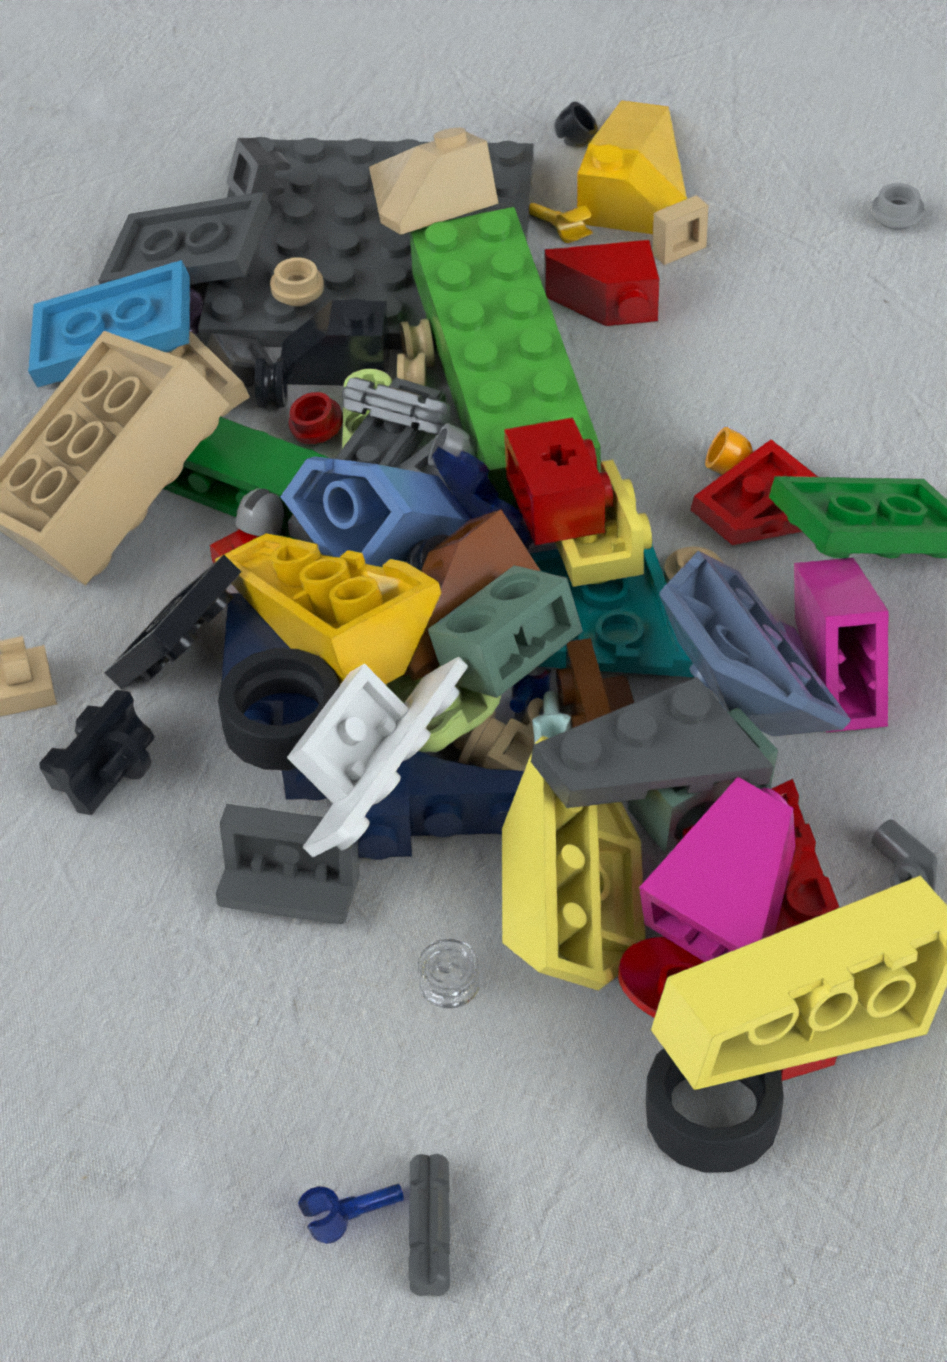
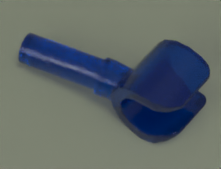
(529, 689)
(335, 1223)

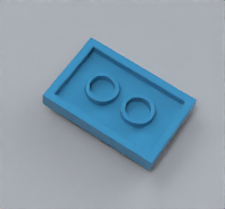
(138, 307)

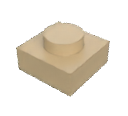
(680, 230)

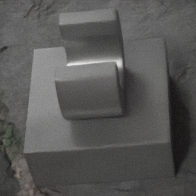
(254, 169)

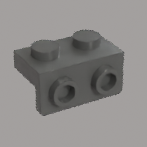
(275, 874)

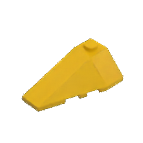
(336, 604)

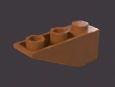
(463, 567)

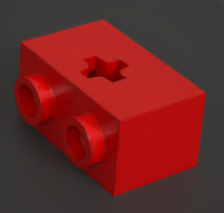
(556, 481)

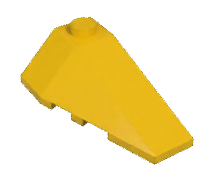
(631, 169)

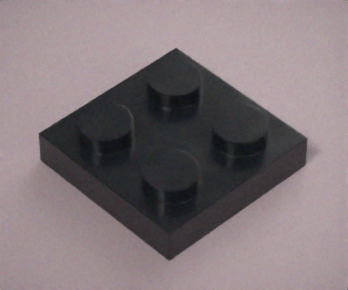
(176, 625)

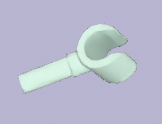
(552, 721)

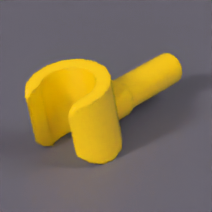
(568, 224)

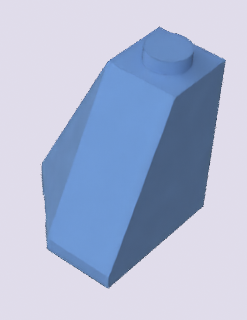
(370, 508)

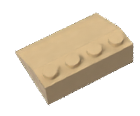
(103, 453)

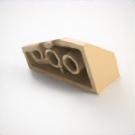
(434, 181)

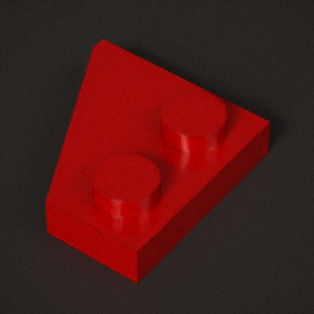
(739, 500)

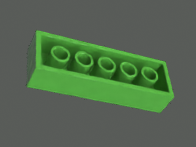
(495, 333)

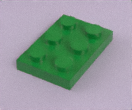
(865, 514)

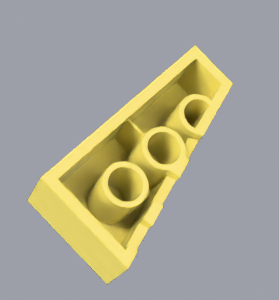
(811, 990)

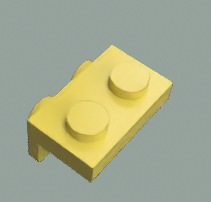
(618, 550)

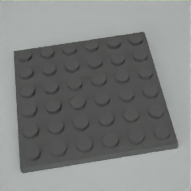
(335, 223)

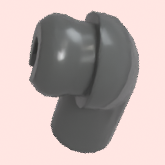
(907, 854)

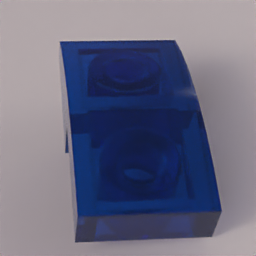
(474, 491)

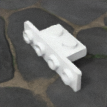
(361, 743)

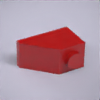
(605, 281)

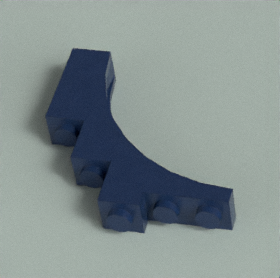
(432, 794)

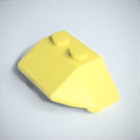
(569, 884)

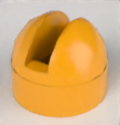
(727, 450)

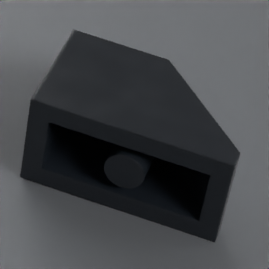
(338, 342)

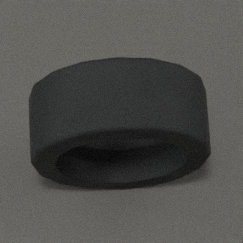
(261, 676)
(705, 1147)

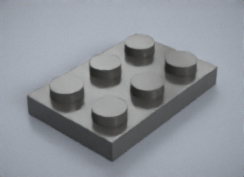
(208, 236)

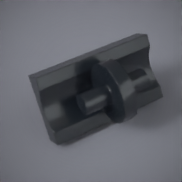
(106, 749)

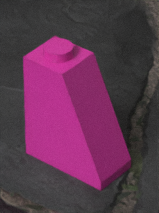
(845, 637)
(725, 875)

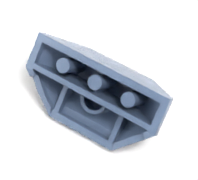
(745, 652)

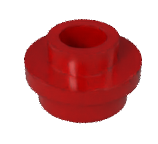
(314, 418)

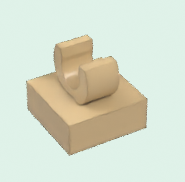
(24, 677)

